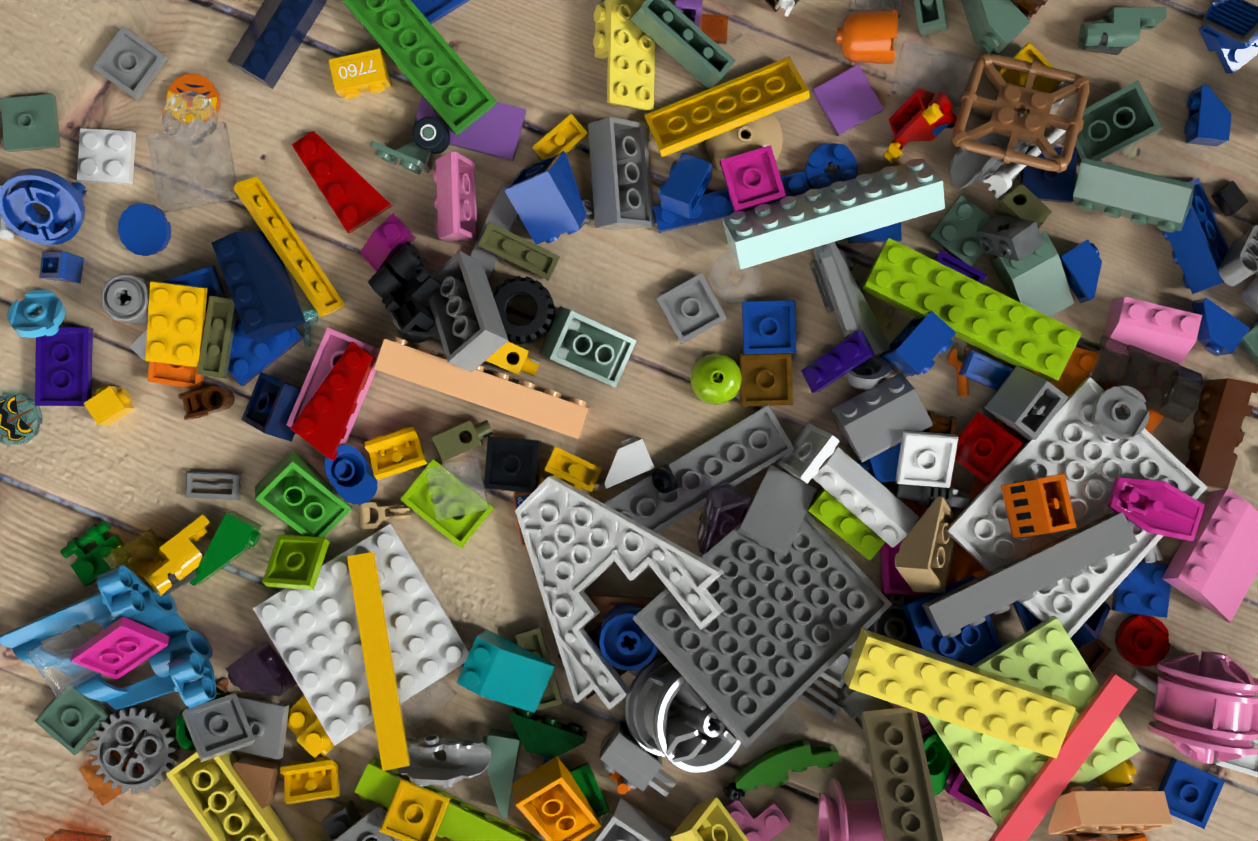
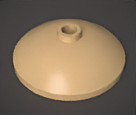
(762, 132)

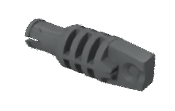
(926, 495)

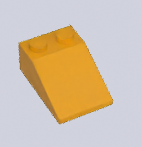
(555, 803)

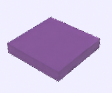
(848, 100)

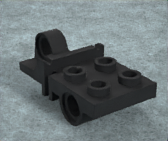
(405, 286)

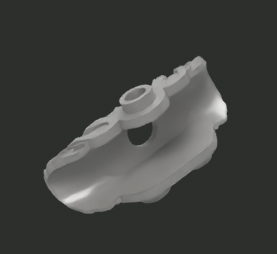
(970, 166)
(463, 760)

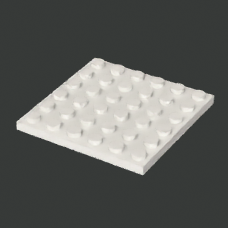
(322, 640)

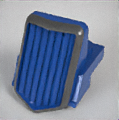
(1232, 32)

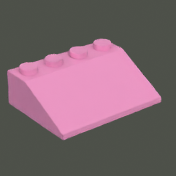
(1222, 557)

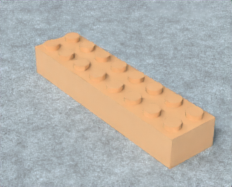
(486, 390)

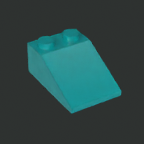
(505, 672)

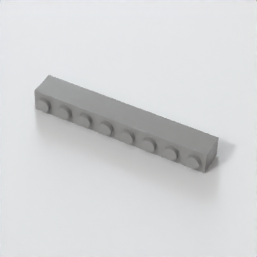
(1029, 574)

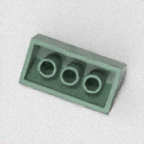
(1133, 195)

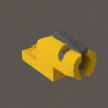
(179, 558)

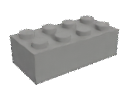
(466, 313)

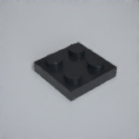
(512, 464)

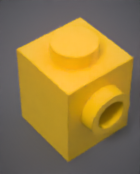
(109, 404)

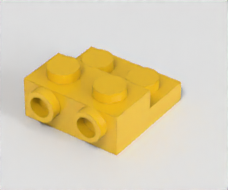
(308, 728)

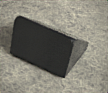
(1229, 199)

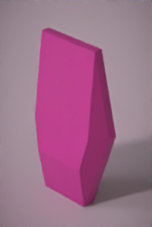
(1157, 507)

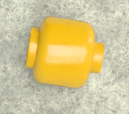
(1118, 776)

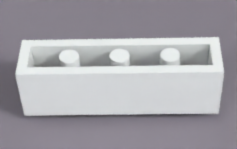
(866, 497)

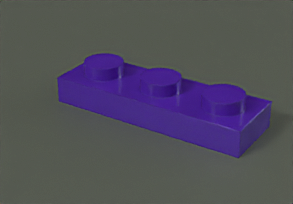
(837, 362)

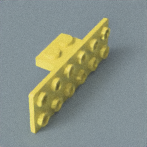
(628, 53)

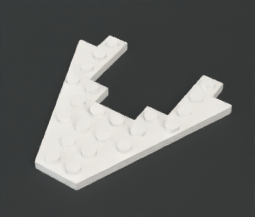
(571, 545)

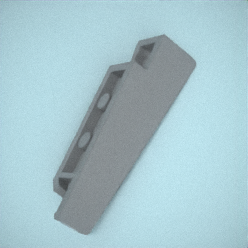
(847, 300)

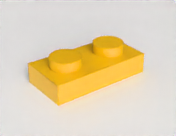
(561, 138)

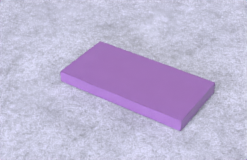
(492, 134)

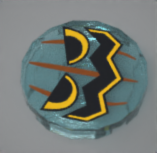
(18, 419)

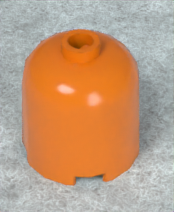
(869, 36)

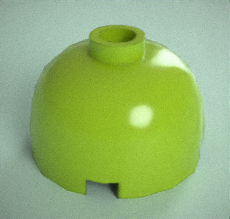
(703, 382)

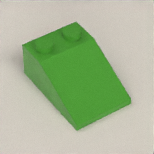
(301, 497)

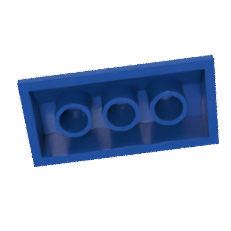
(1199, 245)

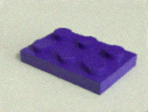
(64, 367)

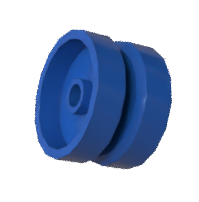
(622, 651)

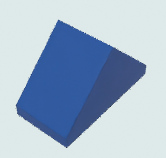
(61, 267)

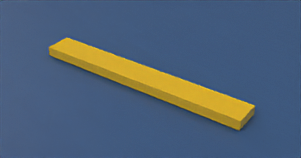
(378, 661)

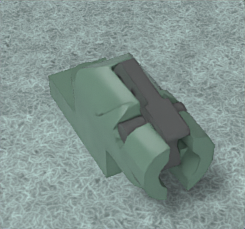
(1118, 29)

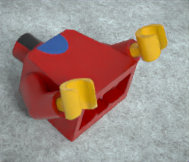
(919, 119)

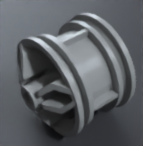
(693, 734)

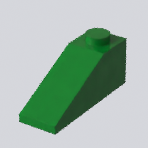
(230, 541)

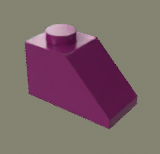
(386, 241)

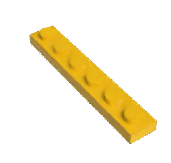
(288, 246)

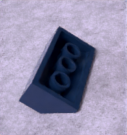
(274, 38)
(258, 285)

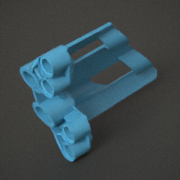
(179, 666)

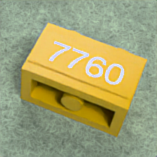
(360, 74)

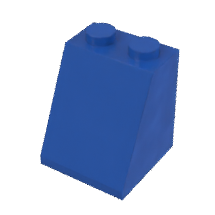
(547, 199)

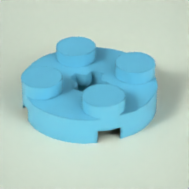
(46, 323)

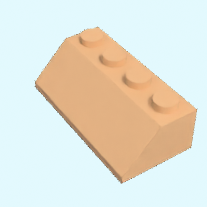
(1109, 811)

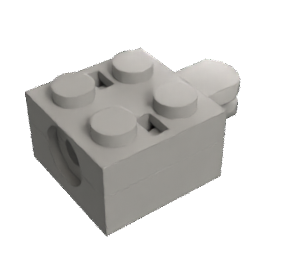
(634, 763)

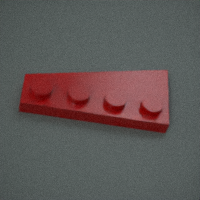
(342, 186)
(330, 408)

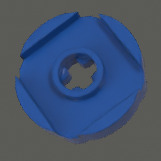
(833, 154)

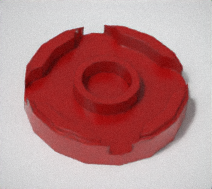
(1142, 640)

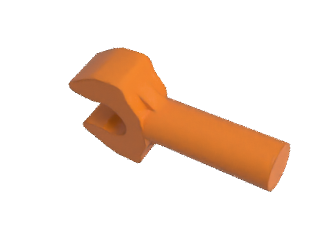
(962, 382)
(622, 787)

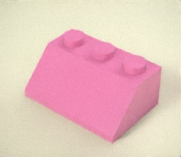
(455, 198)
(1153, 327)

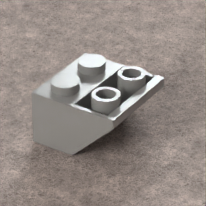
(1026, 403)

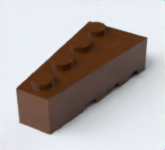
(1219, 430)

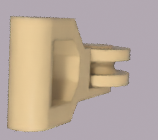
(365, 516)

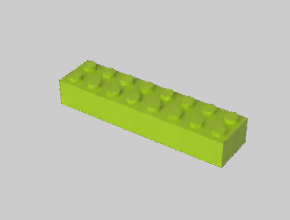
(972, 310)

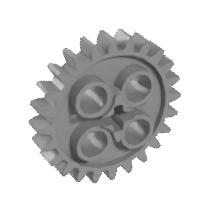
(114, 737)

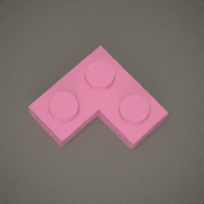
(762, 825)

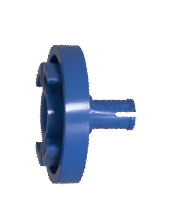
(50, 190)

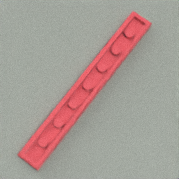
(1058, 772)

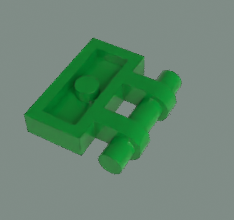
(91, 563)

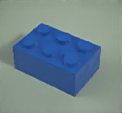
(918, 344)

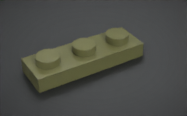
(518, 251)
(217, 337)
(534, 641)

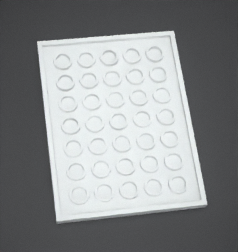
(1090, 467)

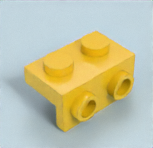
(395, 452)
(311, 780)

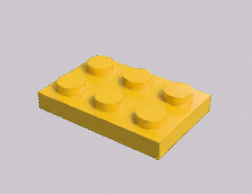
(175, 323)

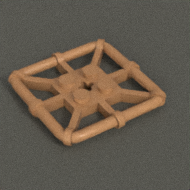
(1032, 124)

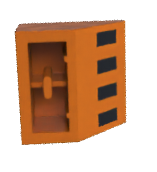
(1038, 506)

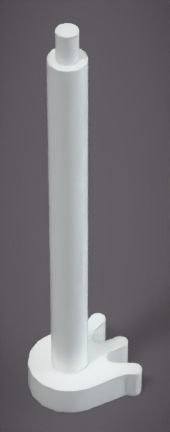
(1001, 181)

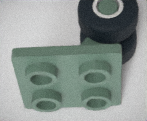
(429, 138)

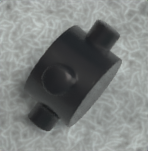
(732, 792)

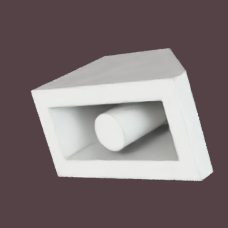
(629, 462)

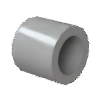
(115, 294)

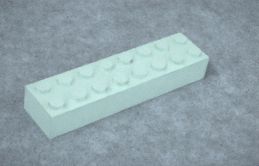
(833, 212)

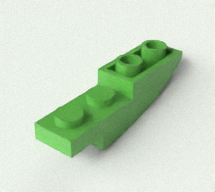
(773, 765)

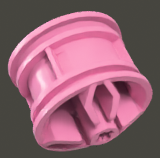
(1207, 707)

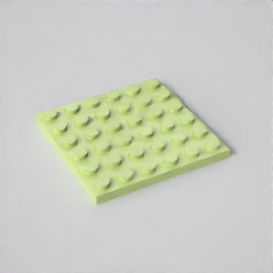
(1004, 770)

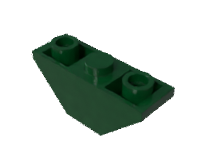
(546, 735)

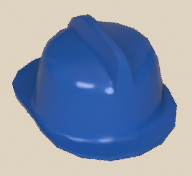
(351, 475)

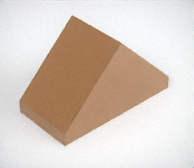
(259, 777)

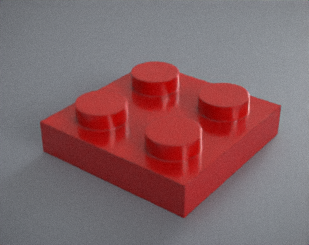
(985, 448)

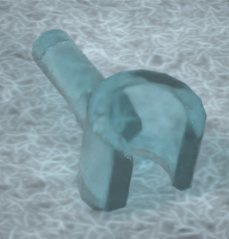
(311, 317)

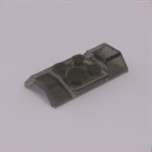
(1164, 383)

